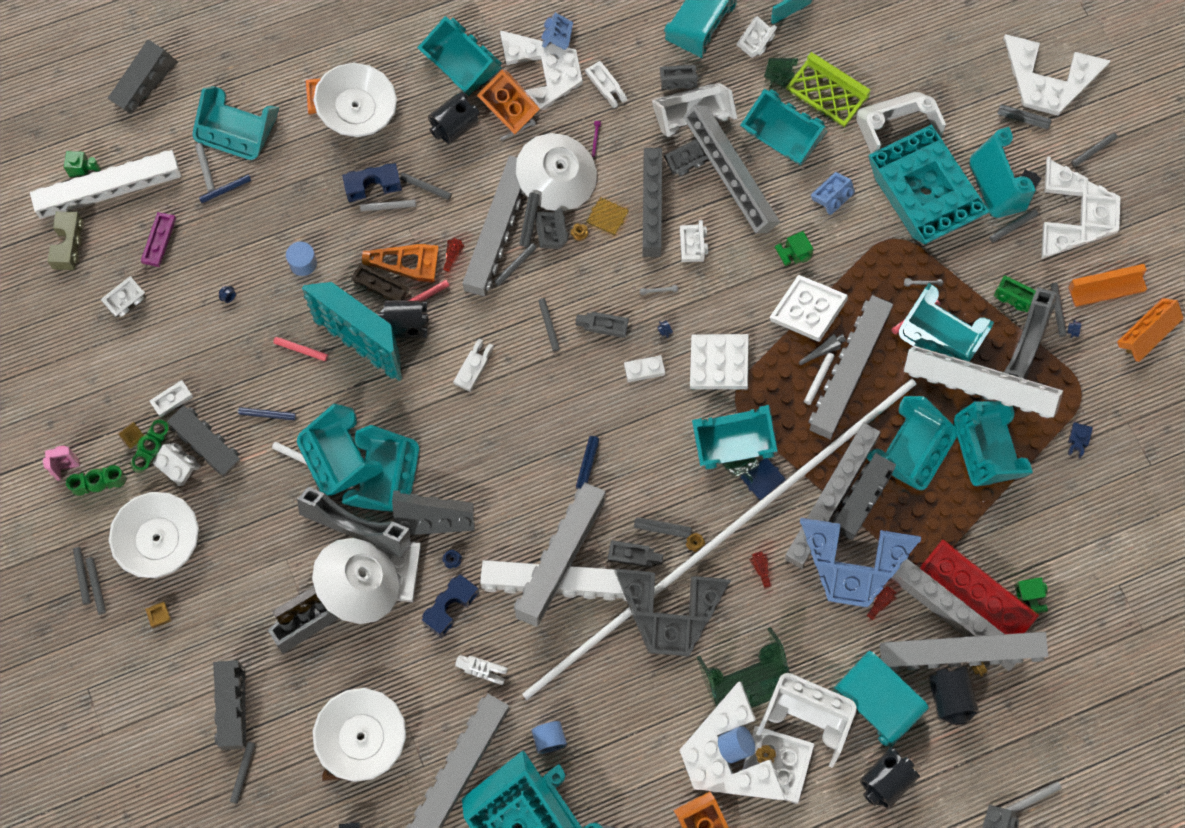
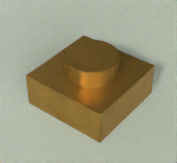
(130, 435)
(158, 615)

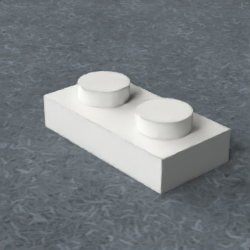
(644, 368)
(171, 398)

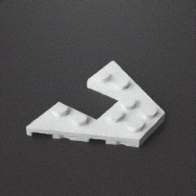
(559, 66)
(1044, 92)
(1098, 211)
(707, 766)

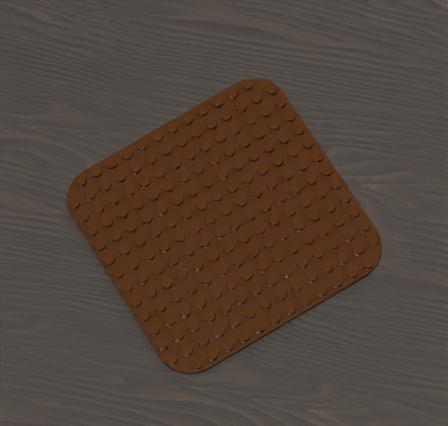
(950, 501)

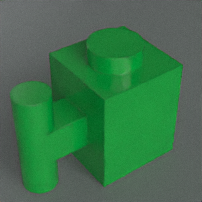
(78, 165)
(796, 247)
(1032, 591)

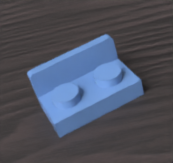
(557, 31)
(833, 192)

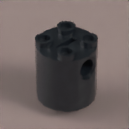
(453, 118)
(406, 318)
(954, 695)
(888, 779)

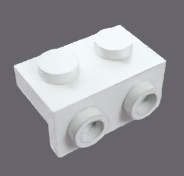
(756, 37)
(693, 243)
(123, 296)
(175, 463)

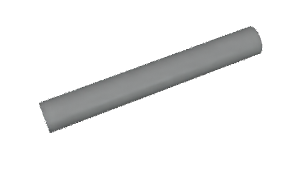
(204, 166)
(388, 205)
(1035, 797)

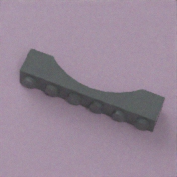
(652, 202)
(1032, 334)
(385, 536)

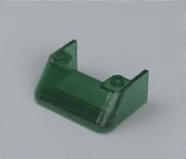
(758, 679)

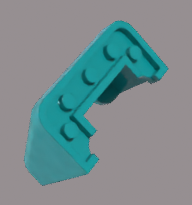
(696, 23)
(995, 179)
(735, 437)
(988, 444)
(882, 698)

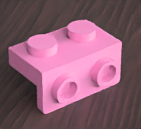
(59, 459)

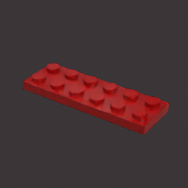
(978, 590)

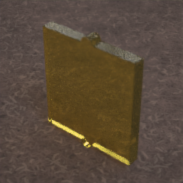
(607, 216)

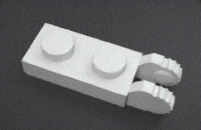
(605, 83)
(473, 366)

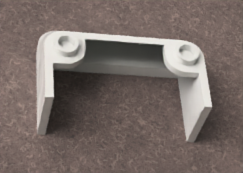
(673, 107)
(874, 116)
(812, 705)

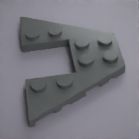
(670, 632)

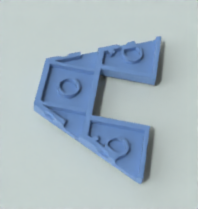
(851, 582)

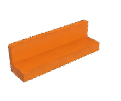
(1108, 285)
(1152, 328)

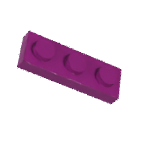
(158, 239)

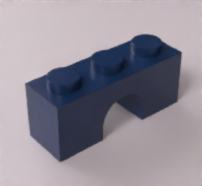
(357, 182)
(458, 591)

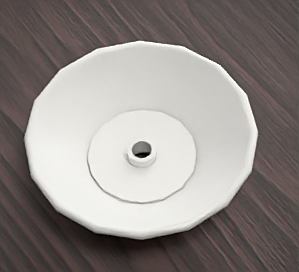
(359, 86)
(556, 187)
(144, 519)
(345, 591)
(344, 720)

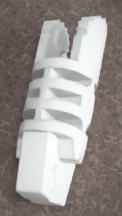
(481, 668)

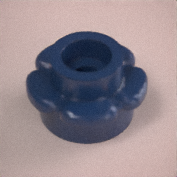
(227, 294)
(1074, 328)
(664, 329)
(452, 554)

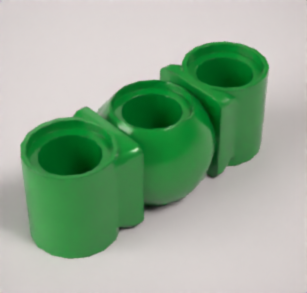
(142, 452)
(87, 480)

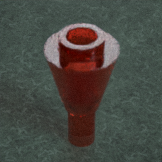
(453, 250)
(760, 563)
(882, 600)

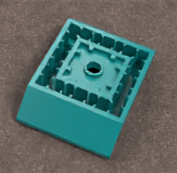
(926, 163)
(354, 325)
(512, 797)

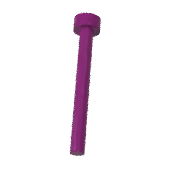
(597, 124)

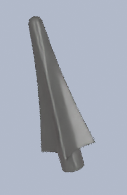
(828, 346)

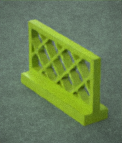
(839, 79)

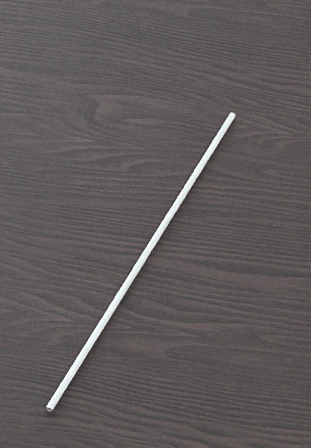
(721, 537)

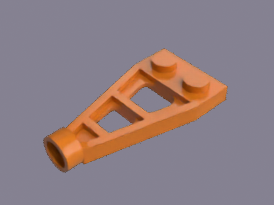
(426, 263)

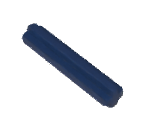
(587, 462)

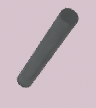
(1090, 152)
(426, 186)
(1014, 225)
(515, 264)
(1058, 311)
(549, 325)
(81, 575)
(95, 585)
(242, 772)

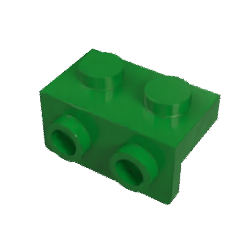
(1015, 294)

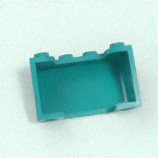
(459, 55)
(783, 127)

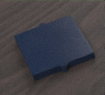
(765, 479)

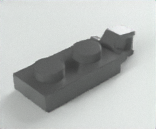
(603, 324)
(633, 554)

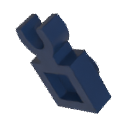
(1080, 437)

